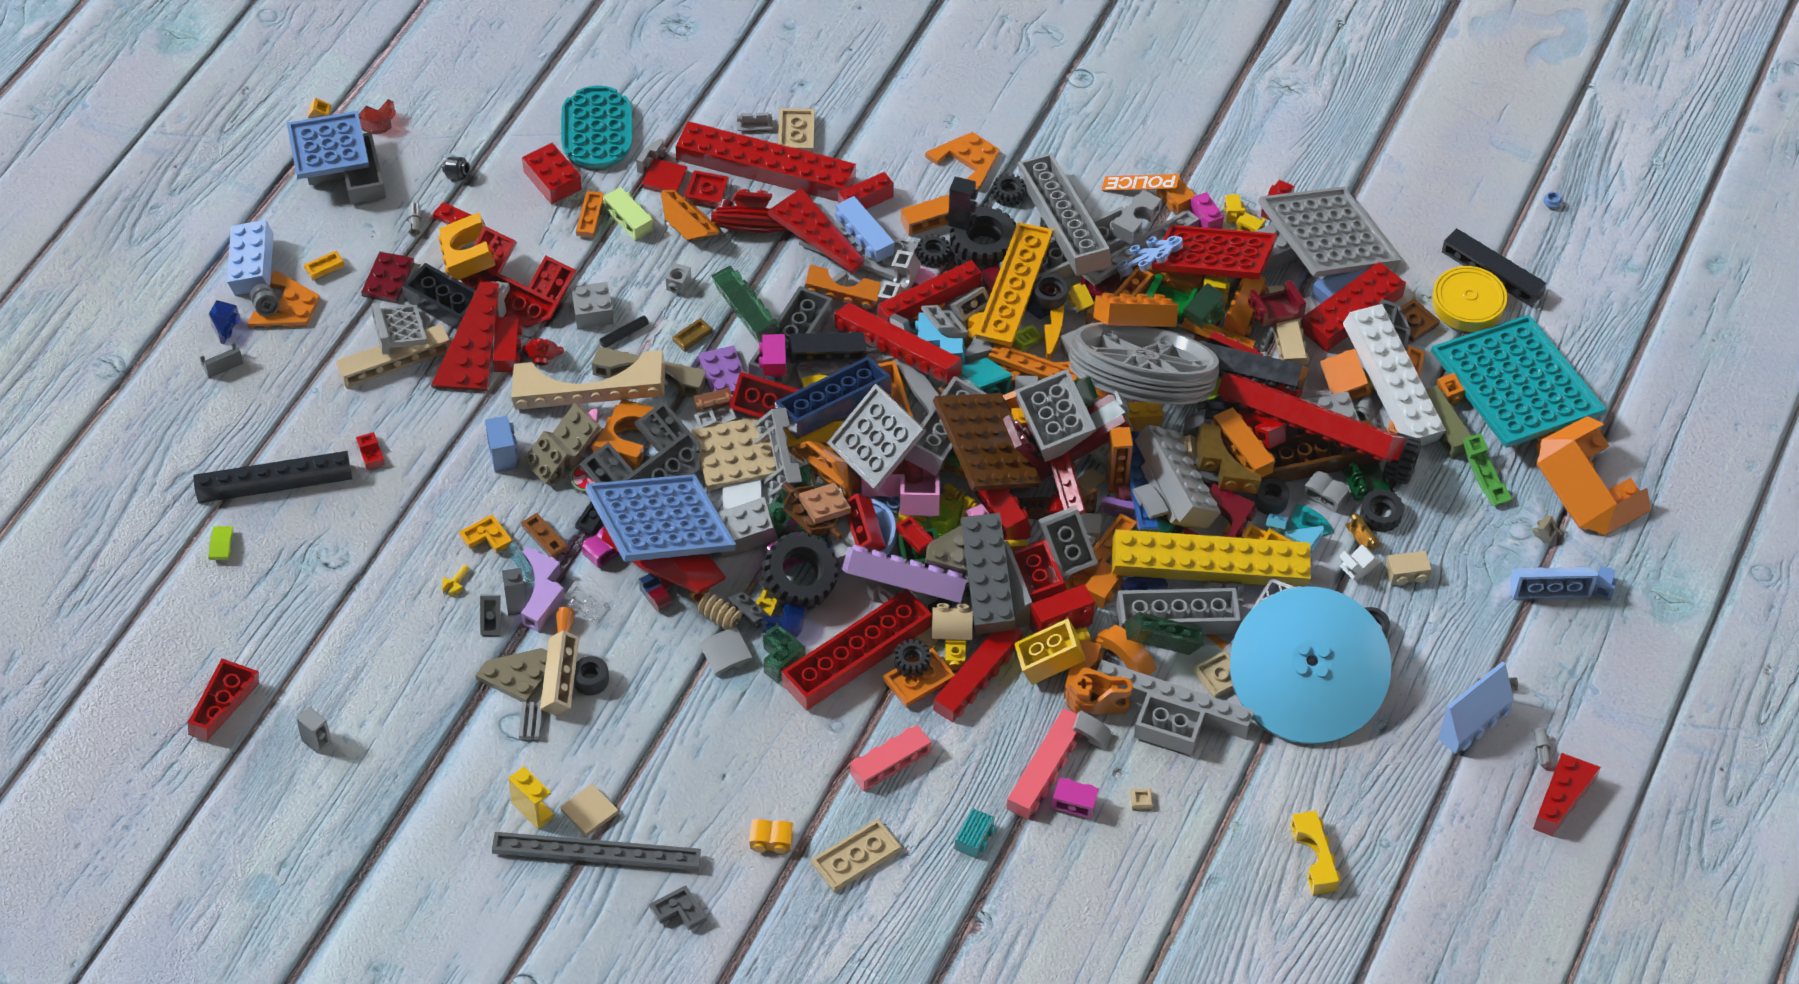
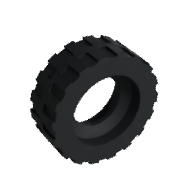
(1386, 498)

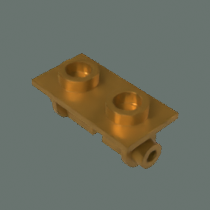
(1362, 533)

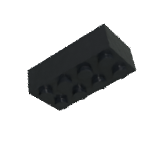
(438, 294)

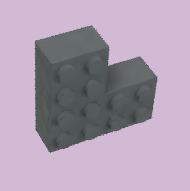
(361, 184)

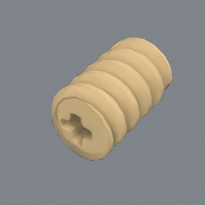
(719, 613)

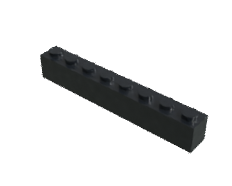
(272, 477)

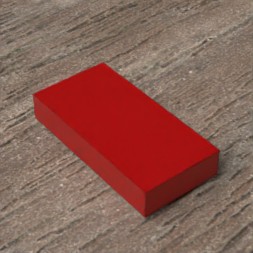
(914, 534)

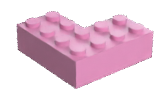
(914, 498)

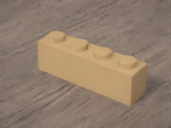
(559, 673)

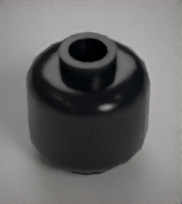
(456, 168)

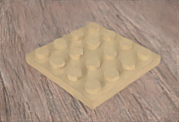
(730, 453)

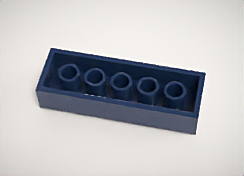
(832, 396)

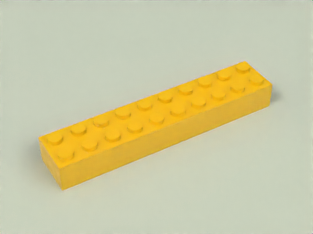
(1210, 558)

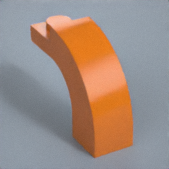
(1131, 653)

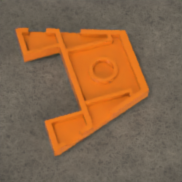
(971, 151)
(295, 305)

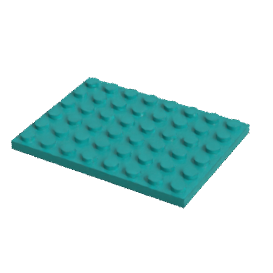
(1518, 380)

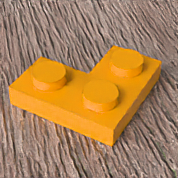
(486, 530)

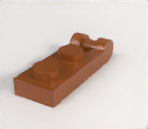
(544, 536)

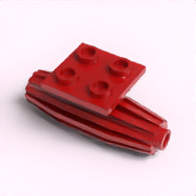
(748, 215)

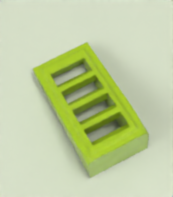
(1024, 341)

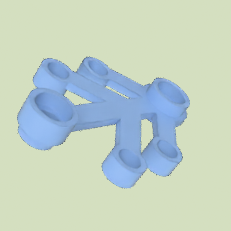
(1149, 254)

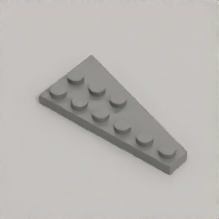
(881, 268)

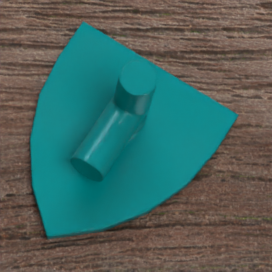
(1307, 517)

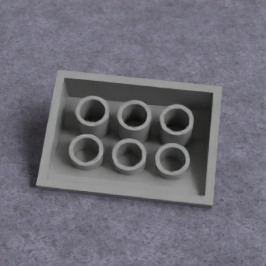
(1055, 414)

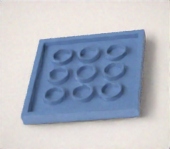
(327, 145)

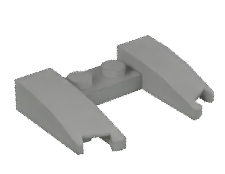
(772, 427)

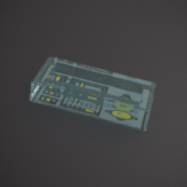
(521, 562)

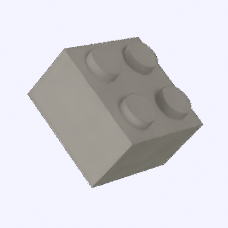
(592, 305)

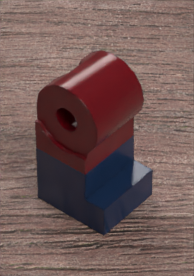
(654, 592)

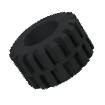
(1402, 469)

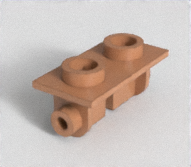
(713, 399)

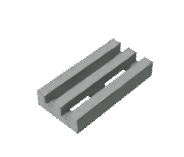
(531, 707)

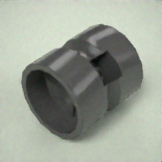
(264, 300)

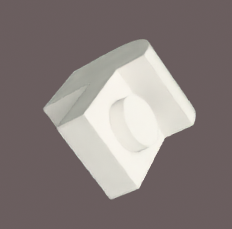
(1359, 563)

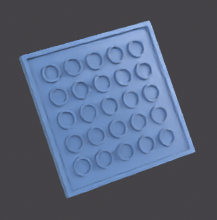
(660, 517)

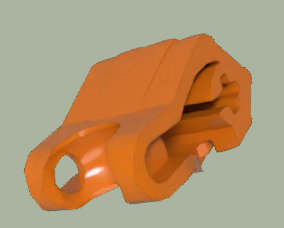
(1102, 686)

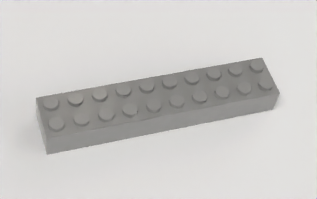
(1065, 214)

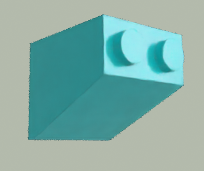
(986, 376)

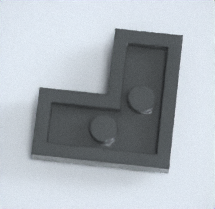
(679, 903)

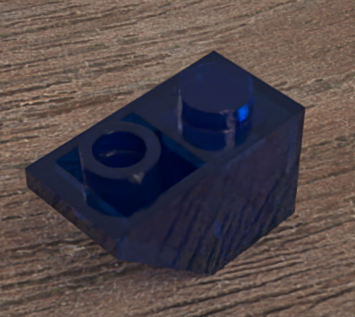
(223, 319)

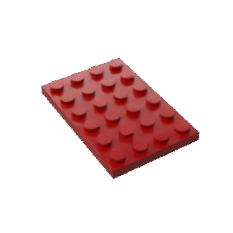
(1218, 252)

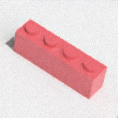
(890, 757)

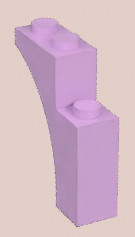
(546, 593)

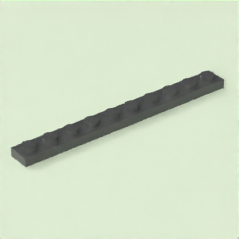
(596, 851)

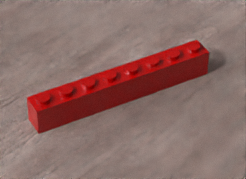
(899, 343)

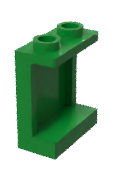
(1177, 296)

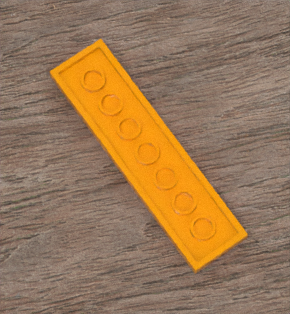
(1014, 284)

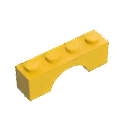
(1308, 830)

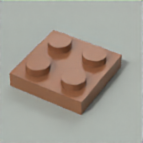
(824, 503)

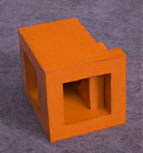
(1451, 387)

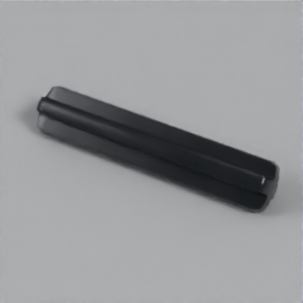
(623, 331)

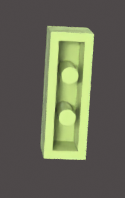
(628, 213)

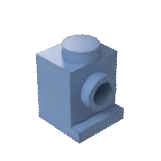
(1605, 583)

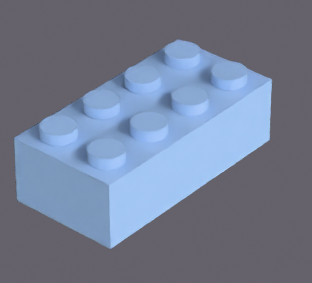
(249, 256)

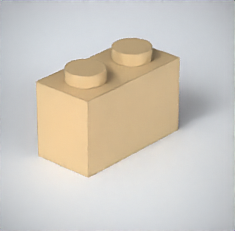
(1408, 568)

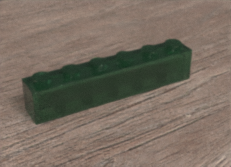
(745, 303)

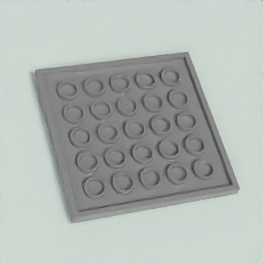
(1328, 231)

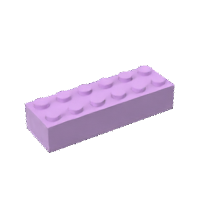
(904, 574)

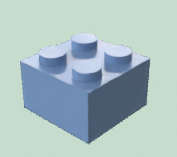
(502, 443)

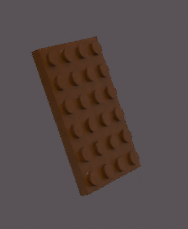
(983, 442)

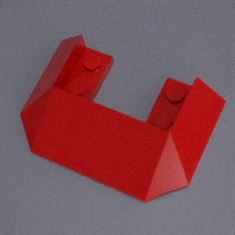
(530, 303)

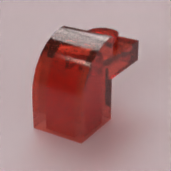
(377, 120)

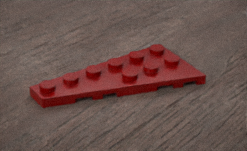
(808, 222)
(470, 352)

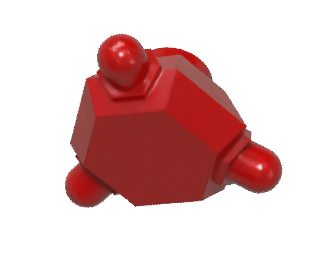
(542, 350)

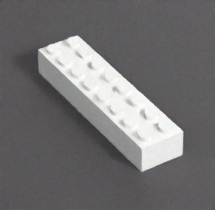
(1393, 374)

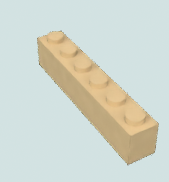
(1289, 337)
(372, 364)

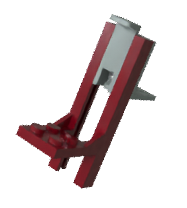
(1105, 414)

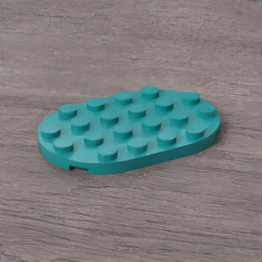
(596, 127)

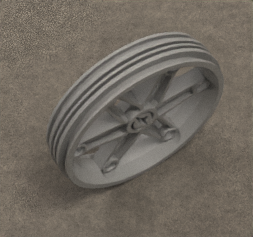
(1144, 363)

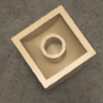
(952, 622)

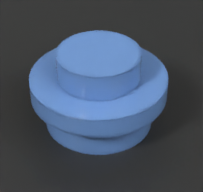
(1552, 200)

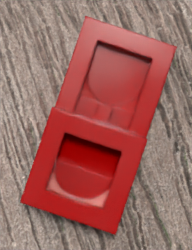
(370, 450)

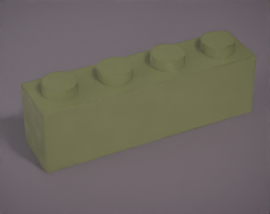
(1455, 428)

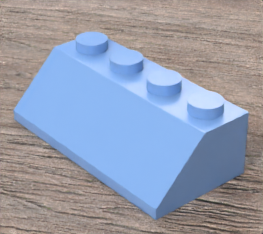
(1553, 583)

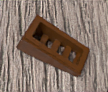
(1037, 502)

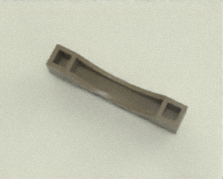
(685, 379)

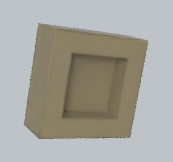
(1546, 529)

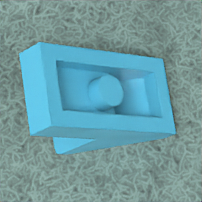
(1277, 523)

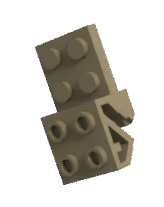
(562, 447)

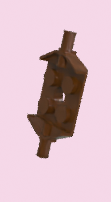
(796, 510)

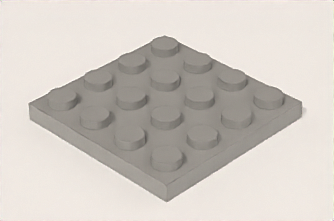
(876, 437)

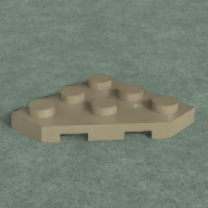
(948, 551)
(515, 674)

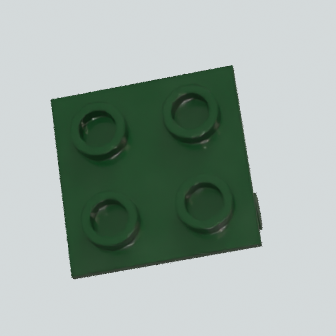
(1364, 479)

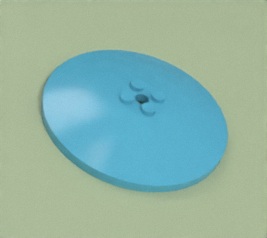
(1304, 700)

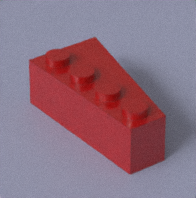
(1567, 787)

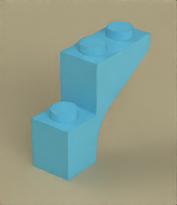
(928, 332)

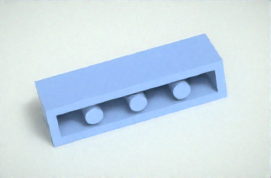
(864, 229)

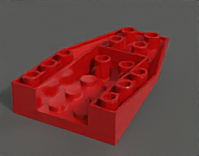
(691, 571)

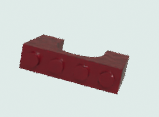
(1234, 508)

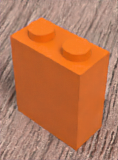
(1345, 374)

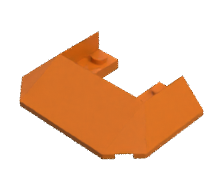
(1578, 486)

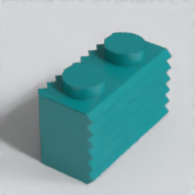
(975, 832)

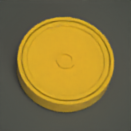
(1469, 298)

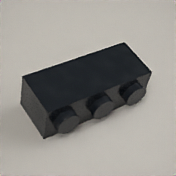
(962, 203)

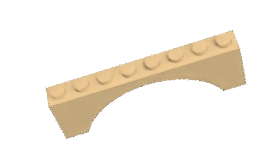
(640, 380)

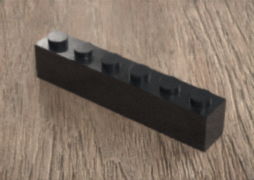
(1515, 279)
(1260, 367)

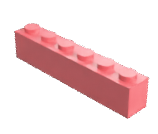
(1044, 766)

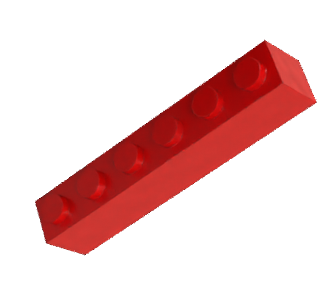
(932, 292)
(976, 674)

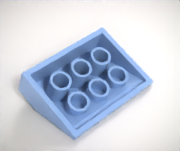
(1477, 710)

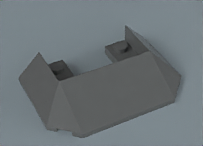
(669, 436)

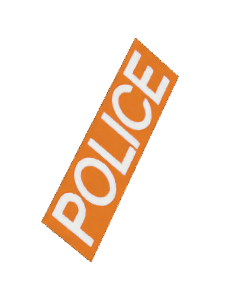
(1131, 182)

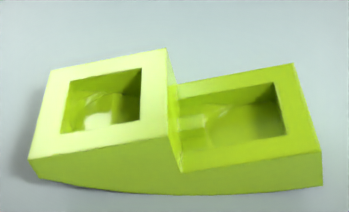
(221, 543)

